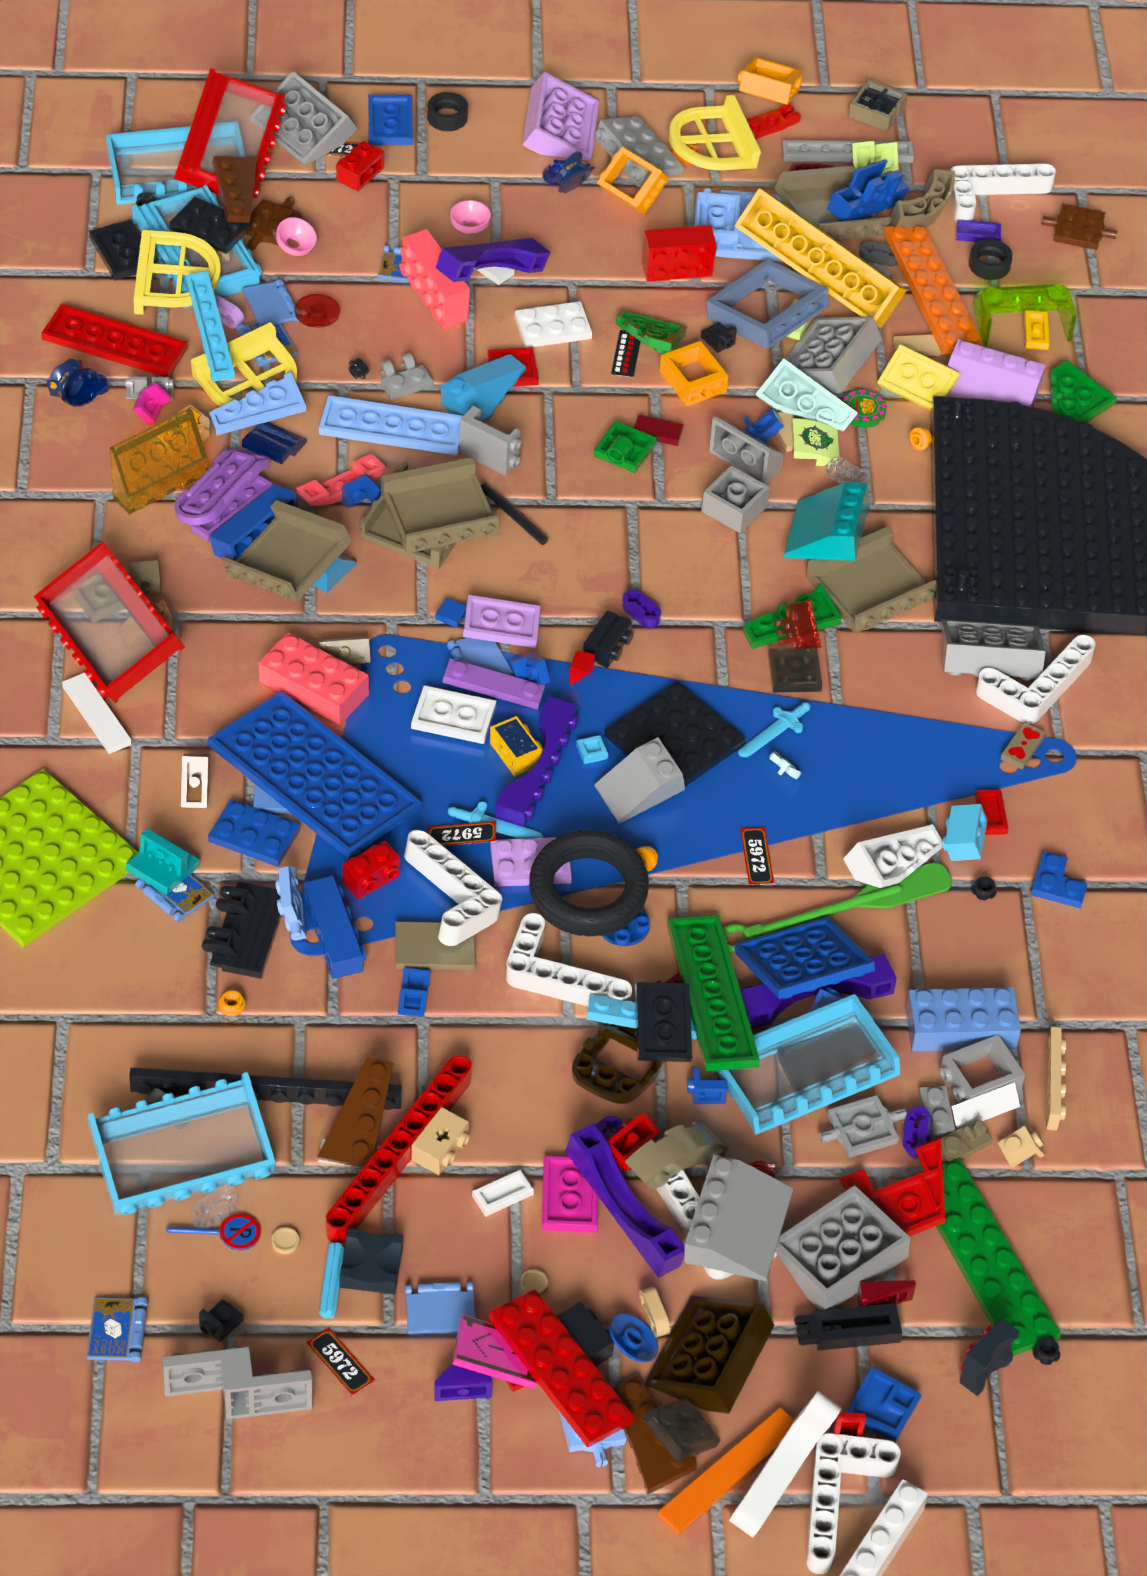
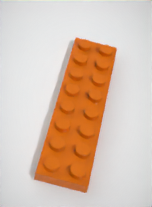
(932, 287)

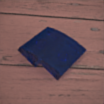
(273, 442)

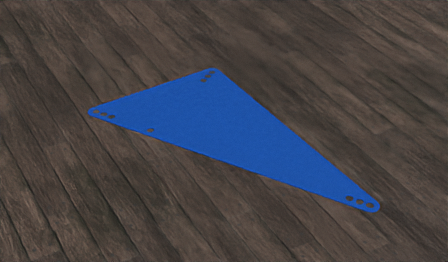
(850, 759)

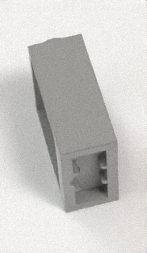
(998, 1055)

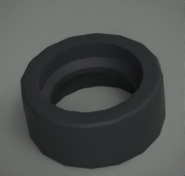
(449, 101)
(989, 270)

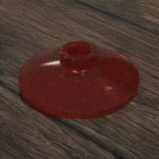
(317, 310)

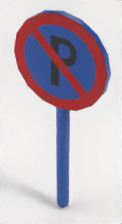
(236, 1231)

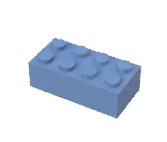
(961, 1017)

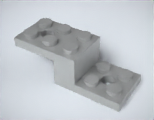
(232, 1373)

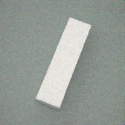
(96, 713)

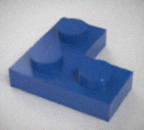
(1053, 886)

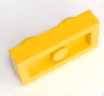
(1036, 330)

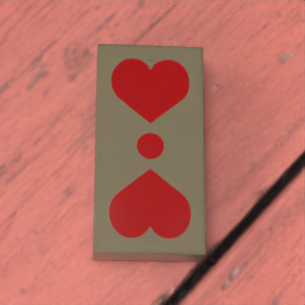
(1023, 745)

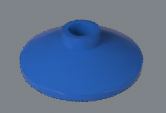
(633, 1338)

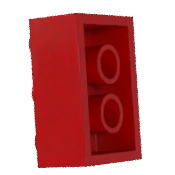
(678, 253)

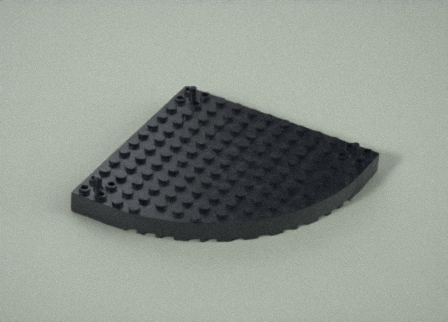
(1036, 520)

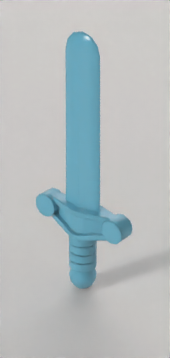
(785, 720)
(504, 827)

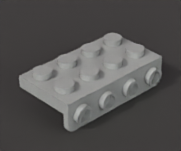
(640, 140)

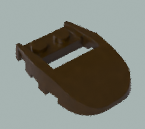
(602, 1078)

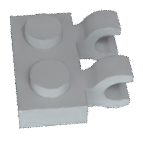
(406, 382)

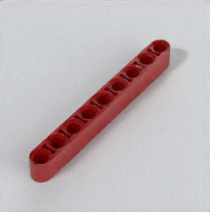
(454, 1079)

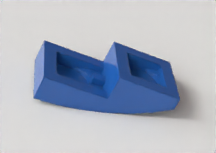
(414, 992)

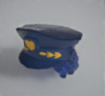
(567, 173)
(75, 384)

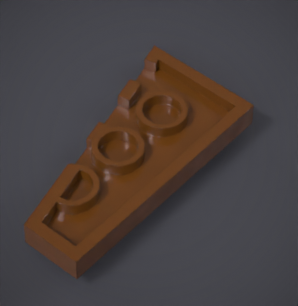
(236, 185)
(358, 1124)
(652, 1457)

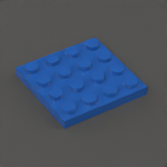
(804, 957)

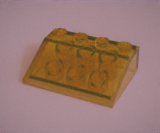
(157, 462)

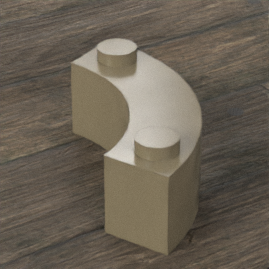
(925, 209)
(676, 1151)

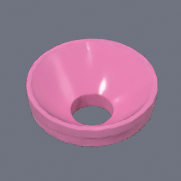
(470, 212)
(299, 231)

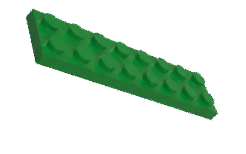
(714, 993)
(990, 1262)

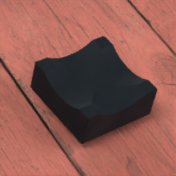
(371, 1262)
(988, 1355)

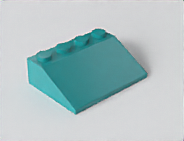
(829, 524)

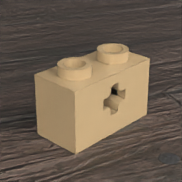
(440, 1141)

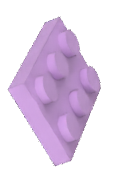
(501, 621)
(514, 859)

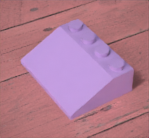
(560, 119)
(994, 375)

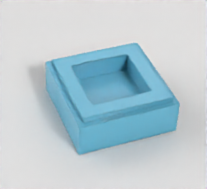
(592, 749)

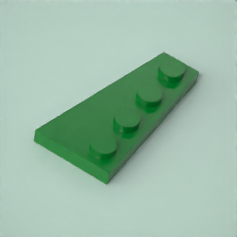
(762, 629)

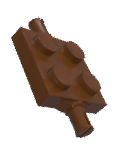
(266, 219)
(1079, 227)

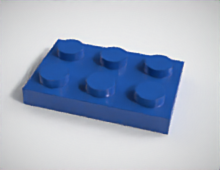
(390, 119)
(254, 833)

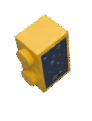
(515, 745)

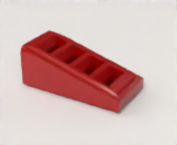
(849, 1424)

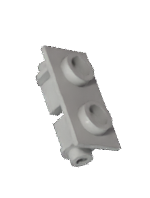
(136, 384)

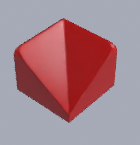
(581, 666)

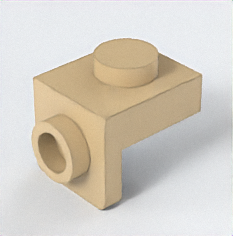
(1021, 1146)

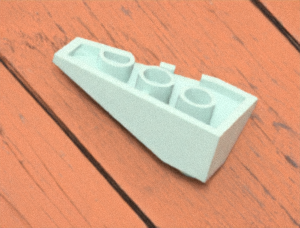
(799, 395)

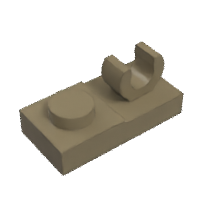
(348, 649)
(965, 1141)

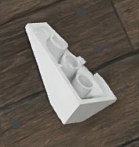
(892, 857)

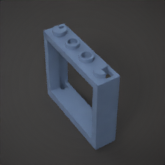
(814, 301)

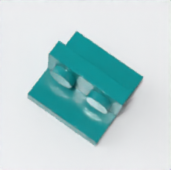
(161, 862)

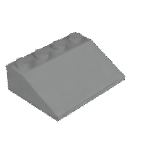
(310, 122)
(835, 350)
(980, 645)
(737, 1219)
(841, 1247)

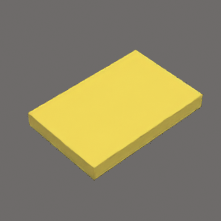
(917, 377)

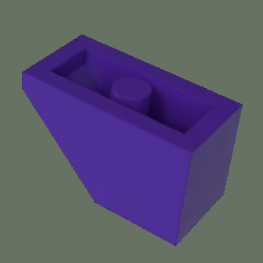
(461, 1384)

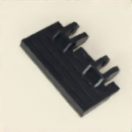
(246, 932)

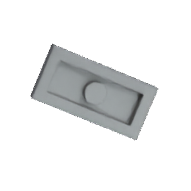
(938, 1106)

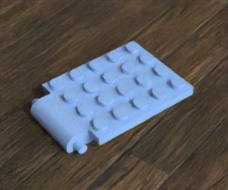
(722, 213)

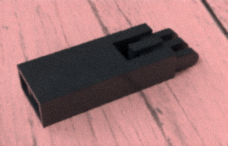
(858, 1325)

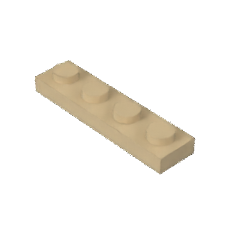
(1055, 1069)

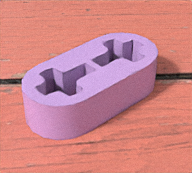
(229, 313)

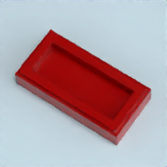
(994, 810)

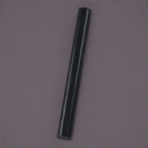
(514, 514)

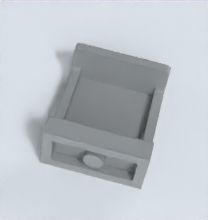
(488, 444)

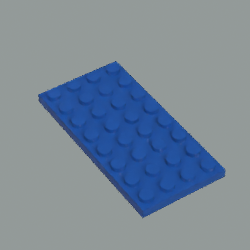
(315, 774)

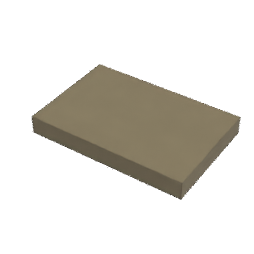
(420, 948)

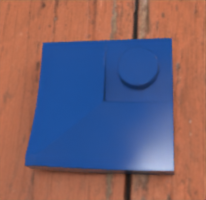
(885, 1403)

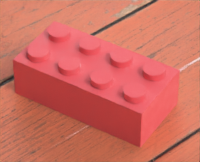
(442, 296)
(314, 678)

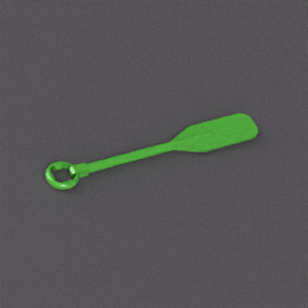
(921, 883)

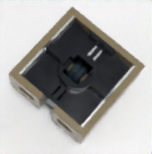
(877, 105)

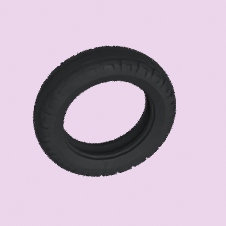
(582, 920)

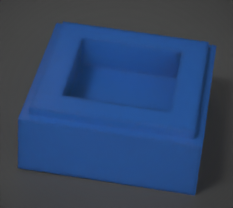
(451, 613)

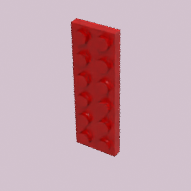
(114, 340)
(561, 1368)

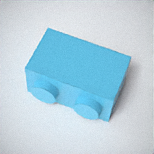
(965, 832)

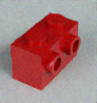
(360, 166)
(371, 870)
(630, 1138)

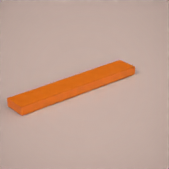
(726, 1473)

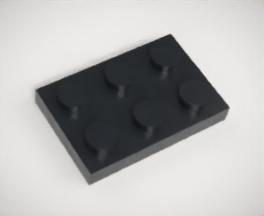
(209, 224)
(118, 248)
(663, 1022)

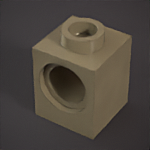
(146, 576)

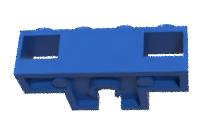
(868, 193)

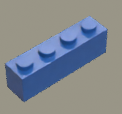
(247, 525)
(333, 927)

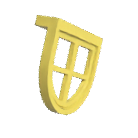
(738, 133)
(146, 267)
(242, 350)

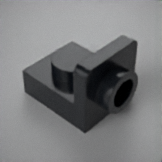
(719, 337)
(219, 1320)

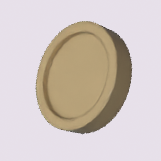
(285, 1240)
(533, 1280)

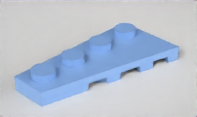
(268, 404)

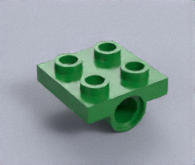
(625, 447)

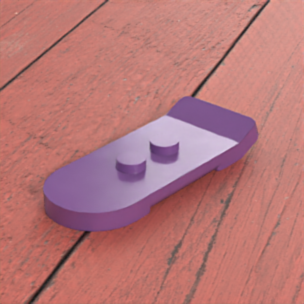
(219, 486)

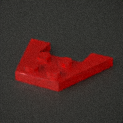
(915, 1201)

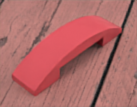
(331, 490)

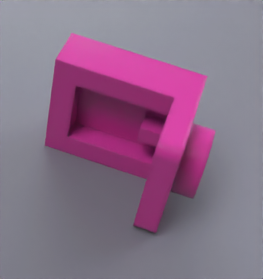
(149, 402)

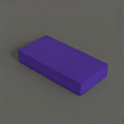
(975, 231)

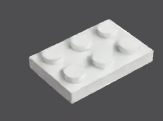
(553, 324)
(453, 714)

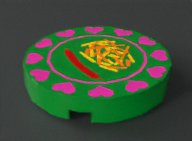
(868, 404)

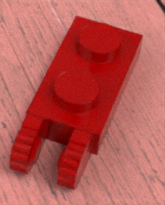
(773, 121)

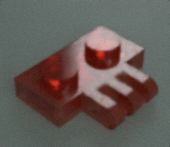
(799, 626)

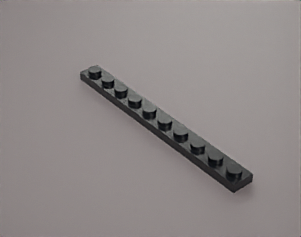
(264, 1087)

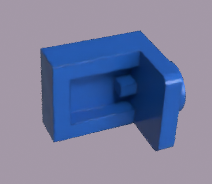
(765, 427)

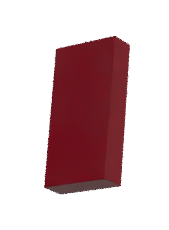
(664, 431)

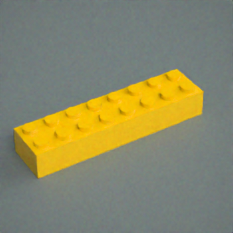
(820, 257)

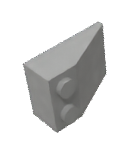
(640, 781)

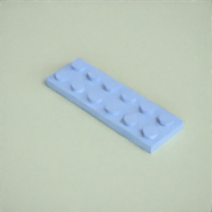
(391, 425)

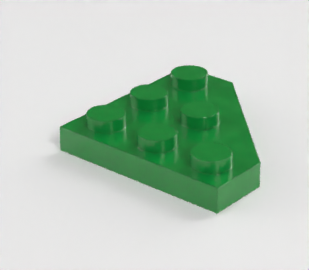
(652, 332)
(1077, 394)

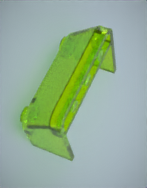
(1023, 298)

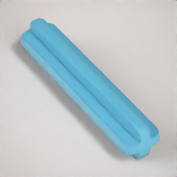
(331, 1280)

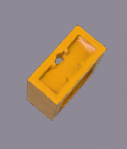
(770, 80)
(648, 191)
(692, 391)

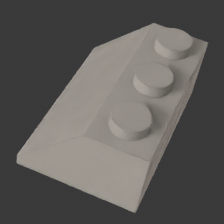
(744, 450)

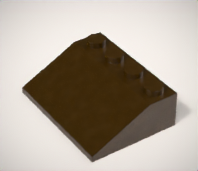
(711, 1352)

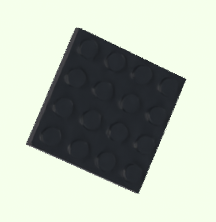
(684, 725)

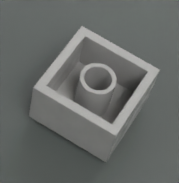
(735, 499)

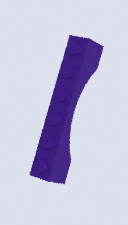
(520, 254)
(520, 797)
(764, 1007)
(651, 1238)

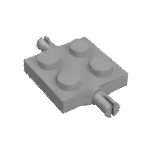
(862, 1126)

